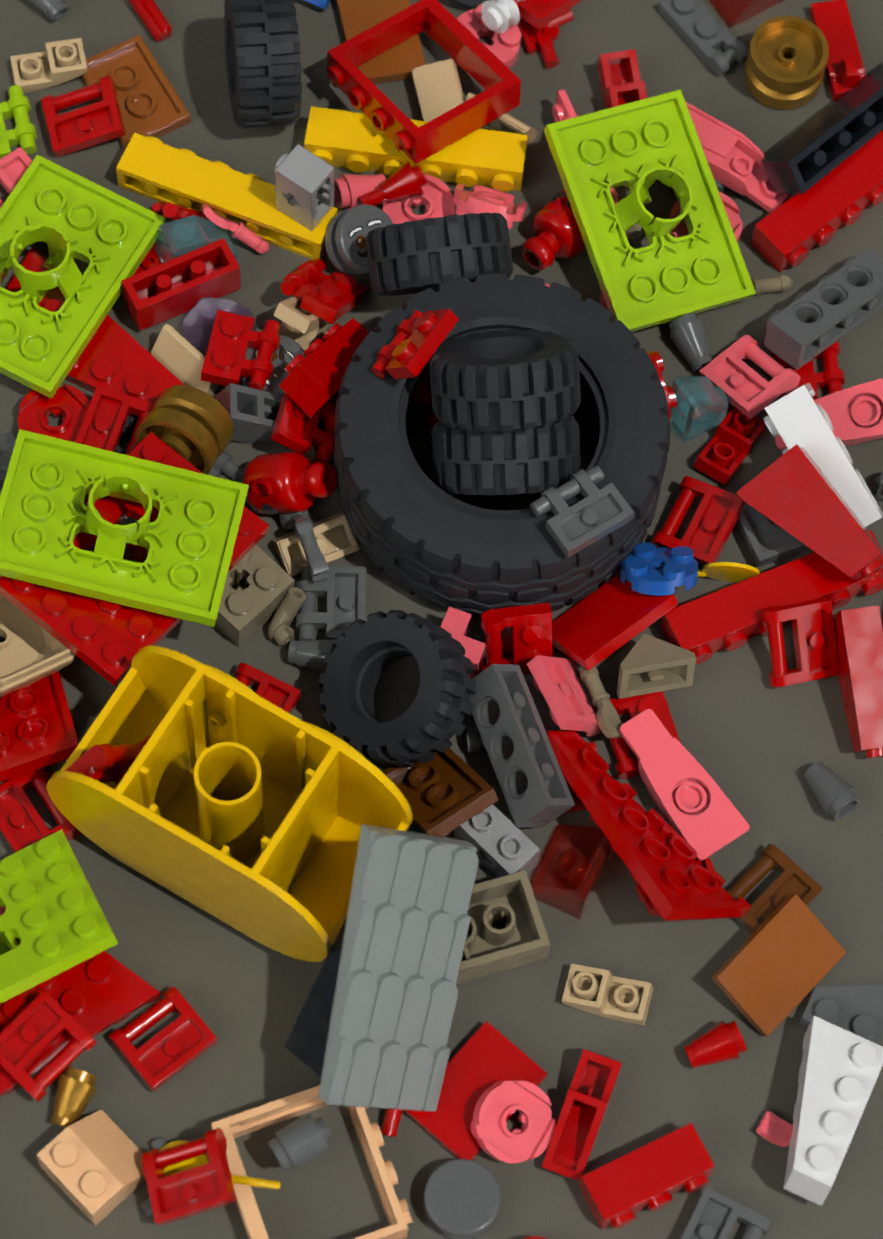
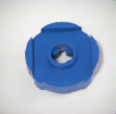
(659, 569)

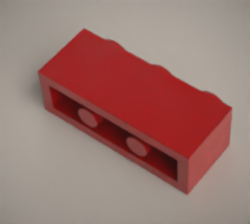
(181, 283)
(318, 377)
(647, 1177)

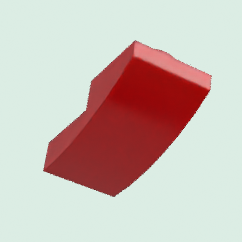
(729, 446)

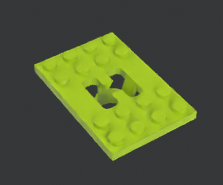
(633, 149)
(75, 222)
(186, 544)
(50, 912)

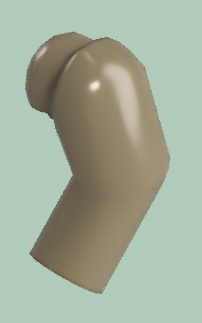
(284, 615)

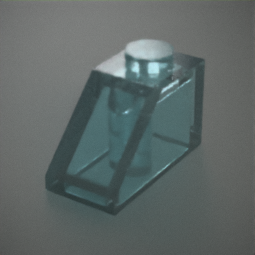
(188, 235)
(698, 407)

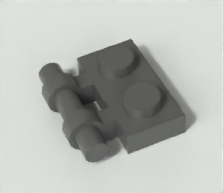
(588, 519)
(345, 601)

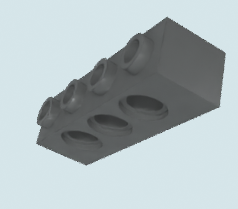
(827, 310)
(519, 747)

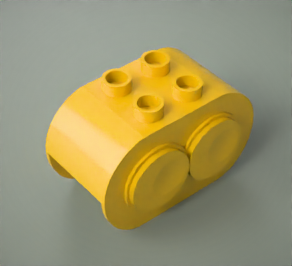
(231, 802)

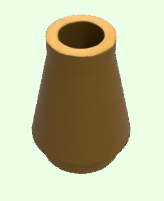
(72, 1096)

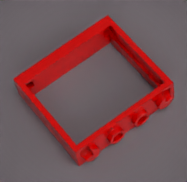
(500, 83)

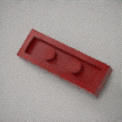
(844, 63)

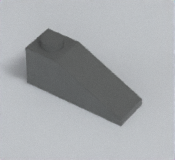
(252, 412)

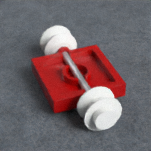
(501, 14)

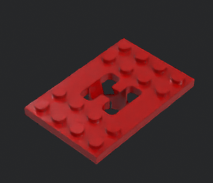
(103, 631)

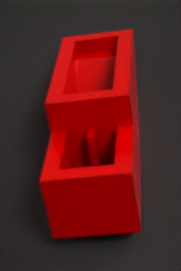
(620, 78)
(582, 1114)

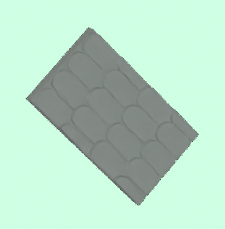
(389, 982)

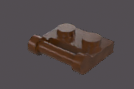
(791, 881)

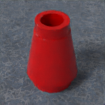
(716, 1045)

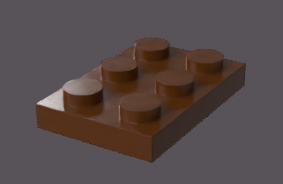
(442, 792)

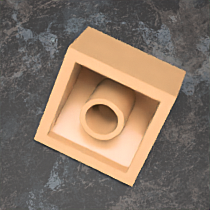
(94, 1165)

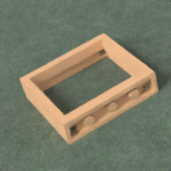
(296, 1105)

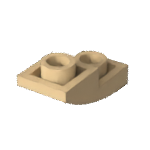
(49, 68)
(606, 995)

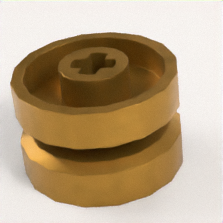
(786, 62)
(190, 425)

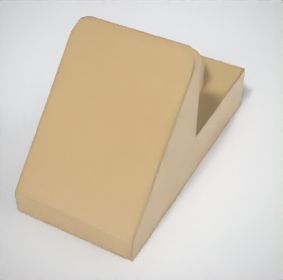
(299, 323)

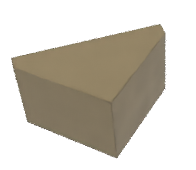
(655, 667)

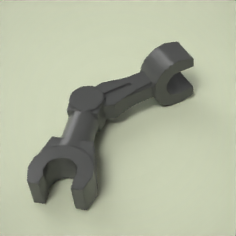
(305, 533)

